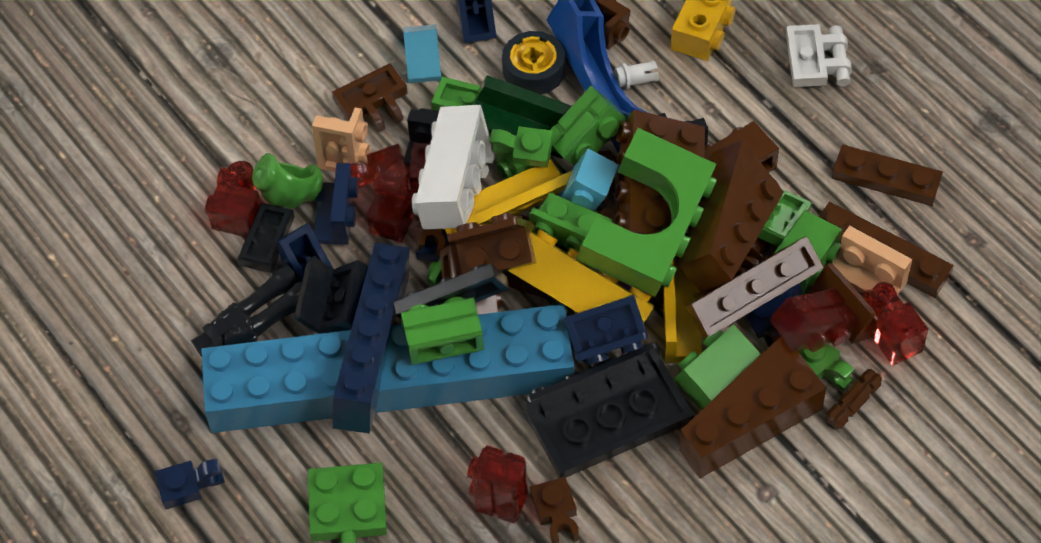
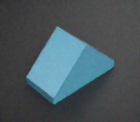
(422, 53)

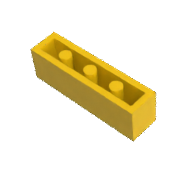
(573, 281)

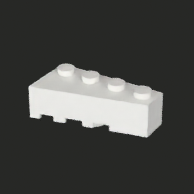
(453, 167)

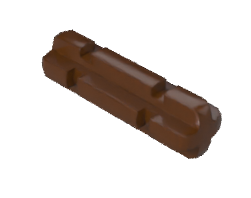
(853, 399)

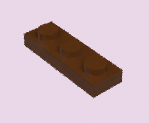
(887, 175)

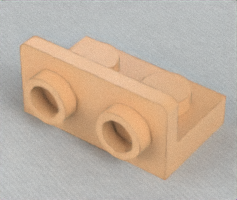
(340, 140)
(869, 262)

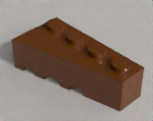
(730, 218)
(752, 409)

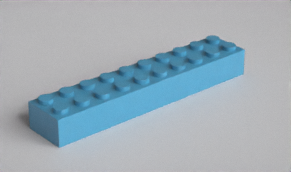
(298, 375)

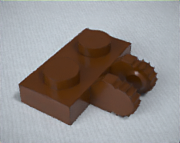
(372, 92)

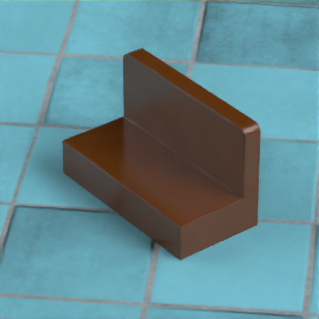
(832, 278)

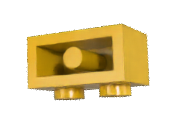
(701, 27)

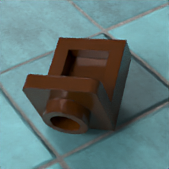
(615, 21)

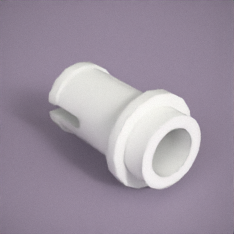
(635, 74)

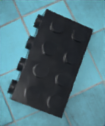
(606, 410)

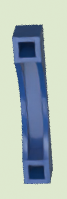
(581, 33)

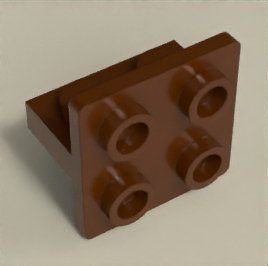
(502, 243)

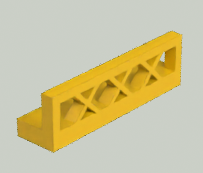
(517, 193)
(680, 330)

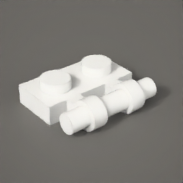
(807, 55)

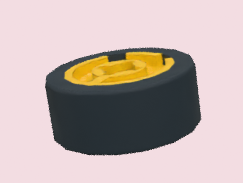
(538, 47)

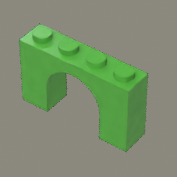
(647, 258)

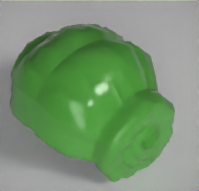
(286, 183)

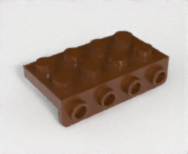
(640, 206)

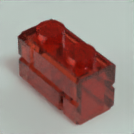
(814, 320)
(498, 483)

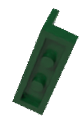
(511, 106)

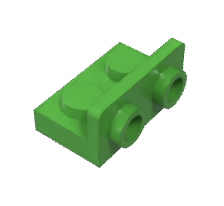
(564, 221)

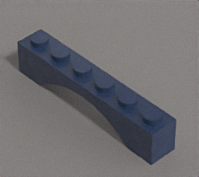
(366, 349)

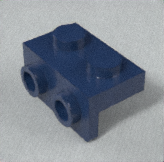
(335, 207)
(606, 329)

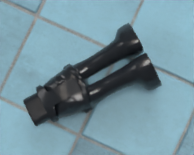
(235, 323)

